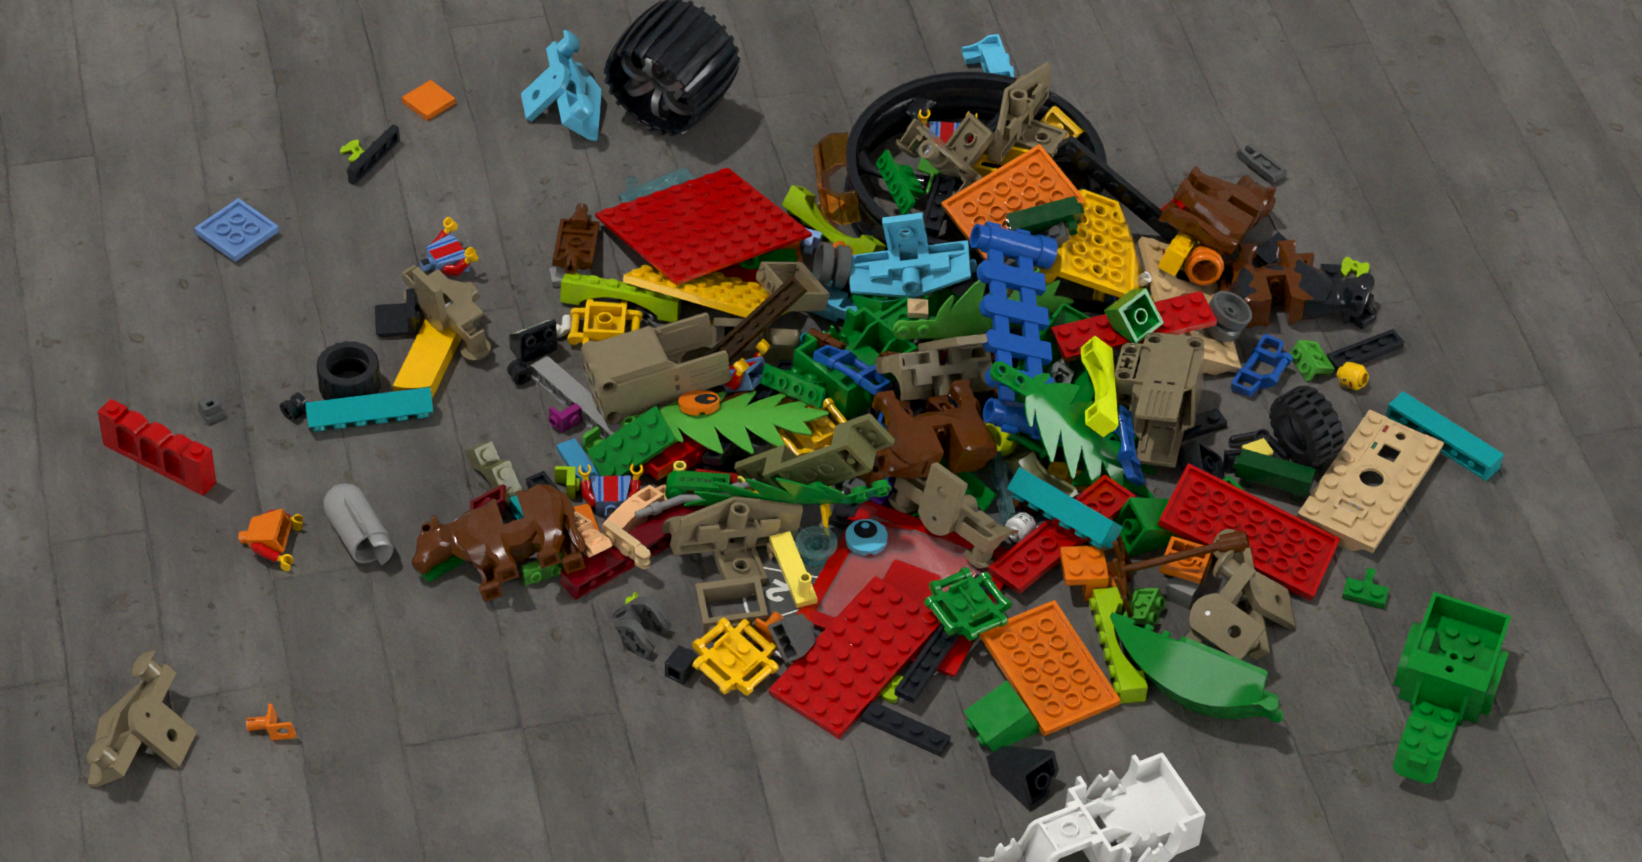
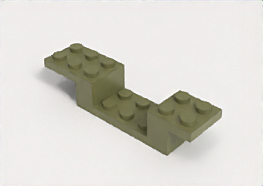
(847, 457)

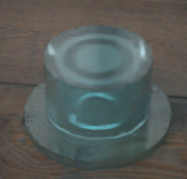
(816, 545)

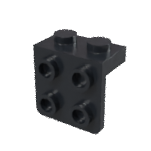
(398, 318)

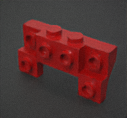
(688, 451)

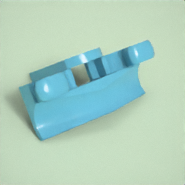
(571, 85)
(910, 264)

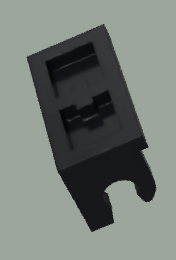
(1267, 251)

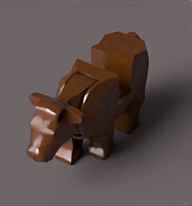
(1218, 210)
(927, 436)
(495, 546)

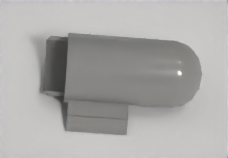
(357, 524)

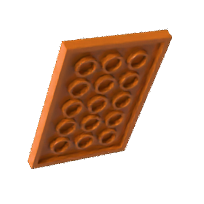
(1018, 185)
(1050, 668)

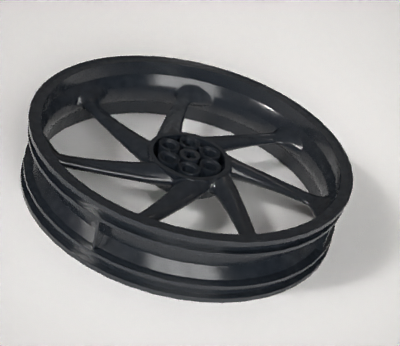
(946, 97)

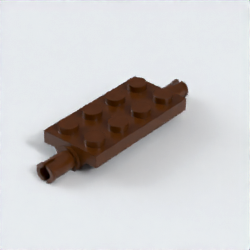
(576, 241)

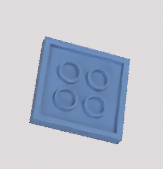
(236, 229)

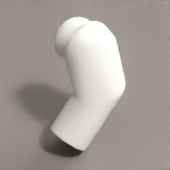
(565, 327)

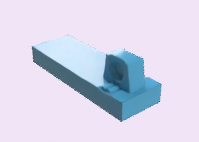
(573, 455)

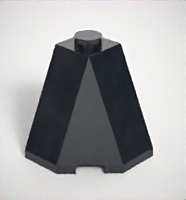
(1024, 772)

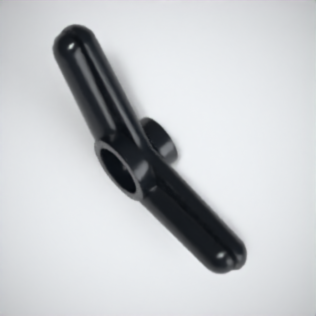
(1245, 438)

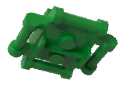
(966, 606)

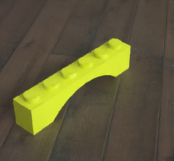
(1099, 363)

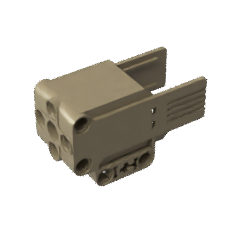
(641, 372)
(1162, 391)

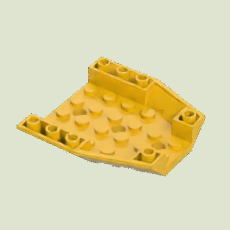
(1113, 258)

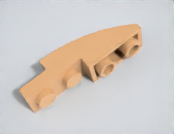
(625, 514)
(594, 540)

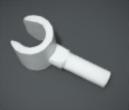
(1145, 279)

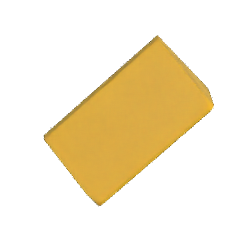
(1058, 119)

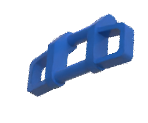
(842, 357)
(1278, 360)
(1127, 452)

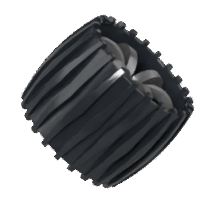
(672, 66)

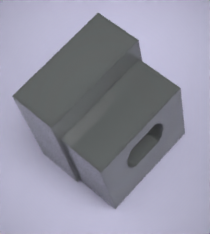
(210, 409)

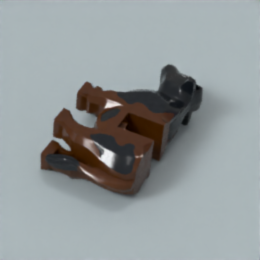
(1295, 282)

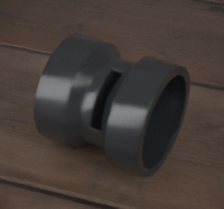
(294, 406)

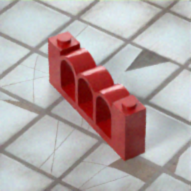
(196, 464)

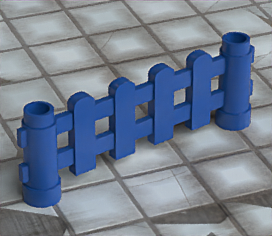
(1028, 252)

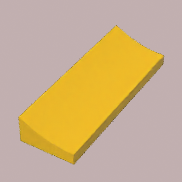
(427, 359)

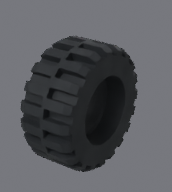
(1306, 426)

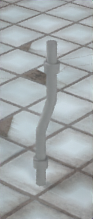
(656, 508)

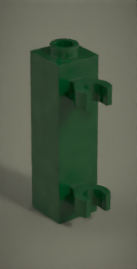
(1044, 216)
(1274, 473)

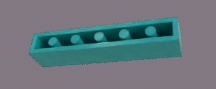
(369, 408)
(1458, 443)
(1065, 508)

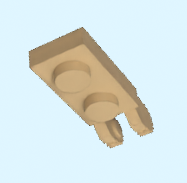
(627, 544)

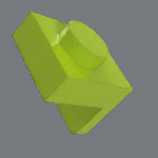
(567, 475)

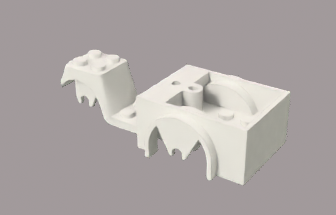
(1116, 820)

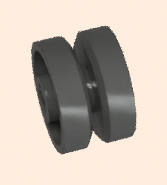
(832, 265)
(1231, 315)

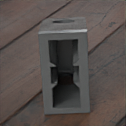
(793, 636)

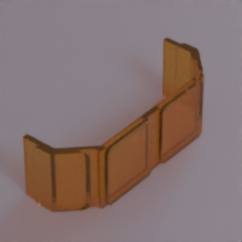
(835, 206)

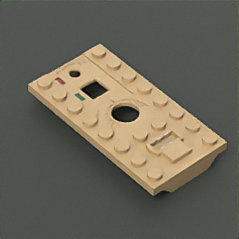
(1218, 355)
(1361, 512)

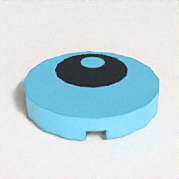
(866, 537)

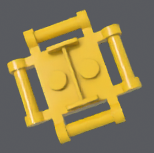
(601, 321)
(821, 429)
(734, 657)

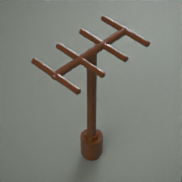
(1235, 541)

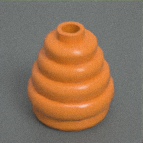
(1203, 265)

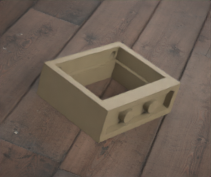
(773, 274)
(728, 590)

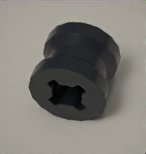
(519, 371)

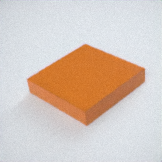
(428, 100)

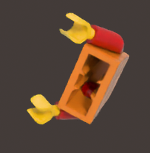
(269, 535)

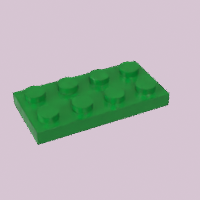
(633, 444)

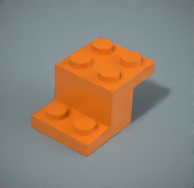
(1087, 568)
(1190, 569)

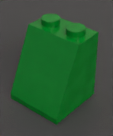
(1140, 526)
(1001, 718)

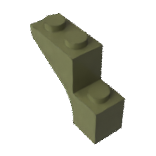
(1030, 463)
(497, 471)

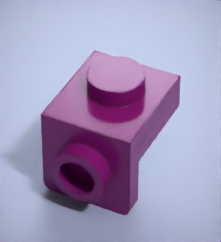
(566, 419)

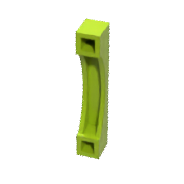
(802, 204)
(583, 287)
(1127, 680)

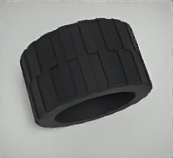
(348, 357)

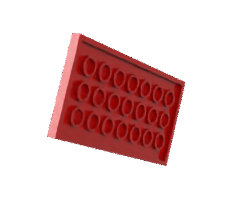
(1280, 543)
(856, 657)

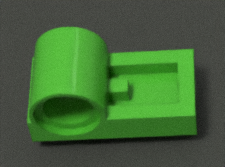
(533, 573)

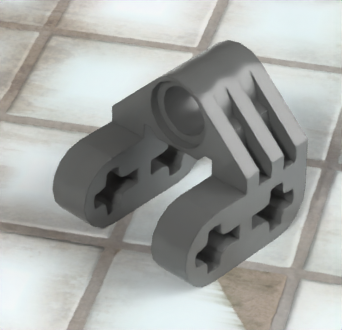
(628, 623)

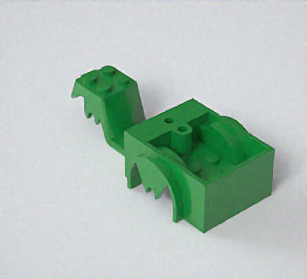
(866, 337)
(1448, 676)

